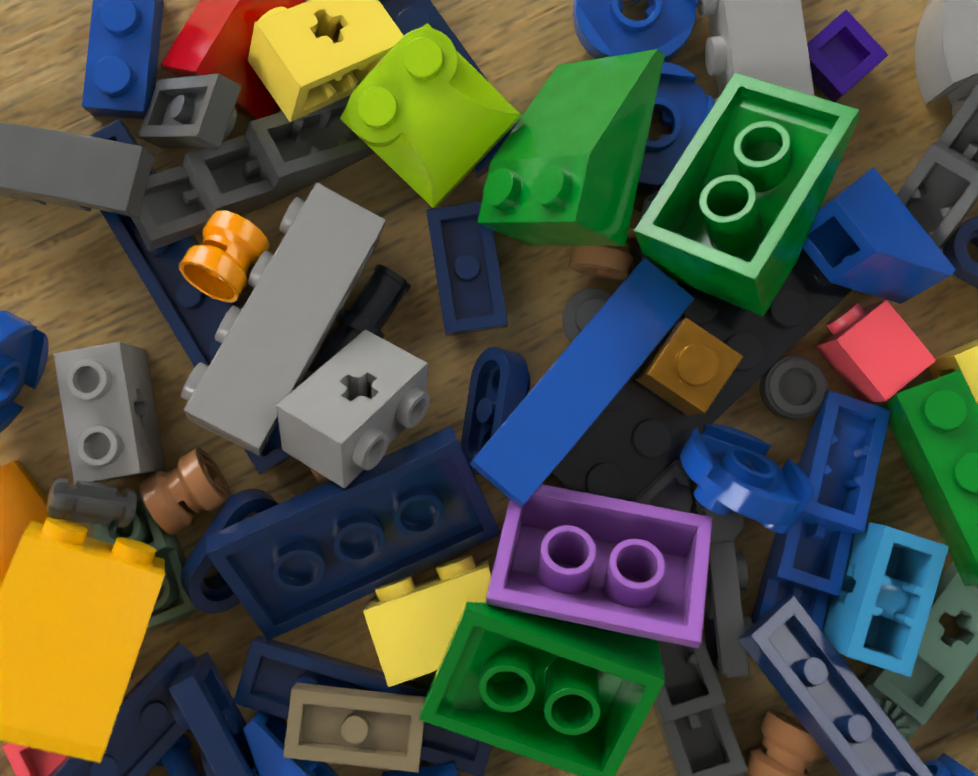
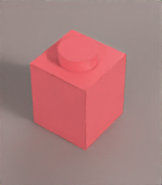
(873, 351)

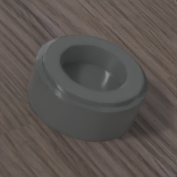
(793, 387)

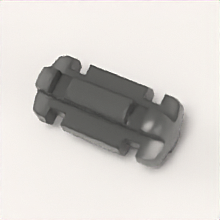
(91, 502)

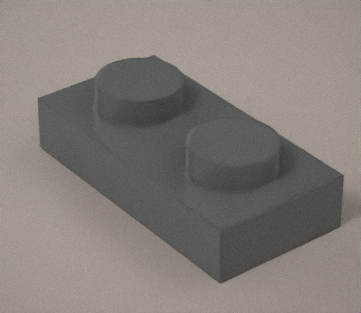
(191, 112)

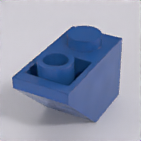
(874, 243)

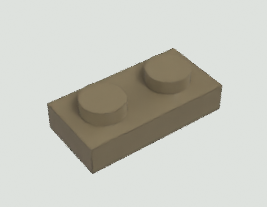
(354, 727)

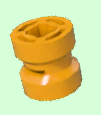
(224, 256)

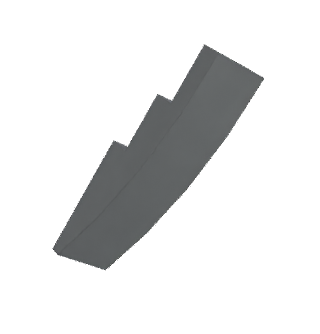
(72, 170)
(247, 172)
(946, 178)
(694, 715)

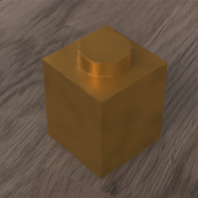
(689, 368)

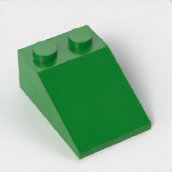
(576, 155)
(747, 191)
(545, 688)

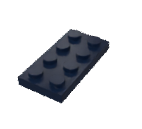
(348, 541)

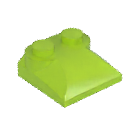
(428, 113)

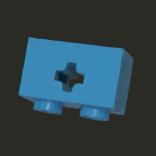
(885, 597)

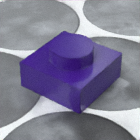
(842, 56)

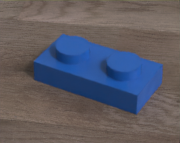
(122, 57)

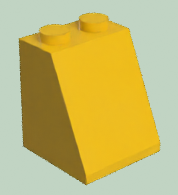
(71, 635)

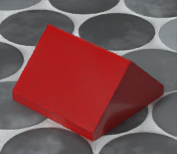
(219, 42)

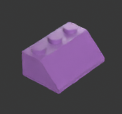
(604, 564)

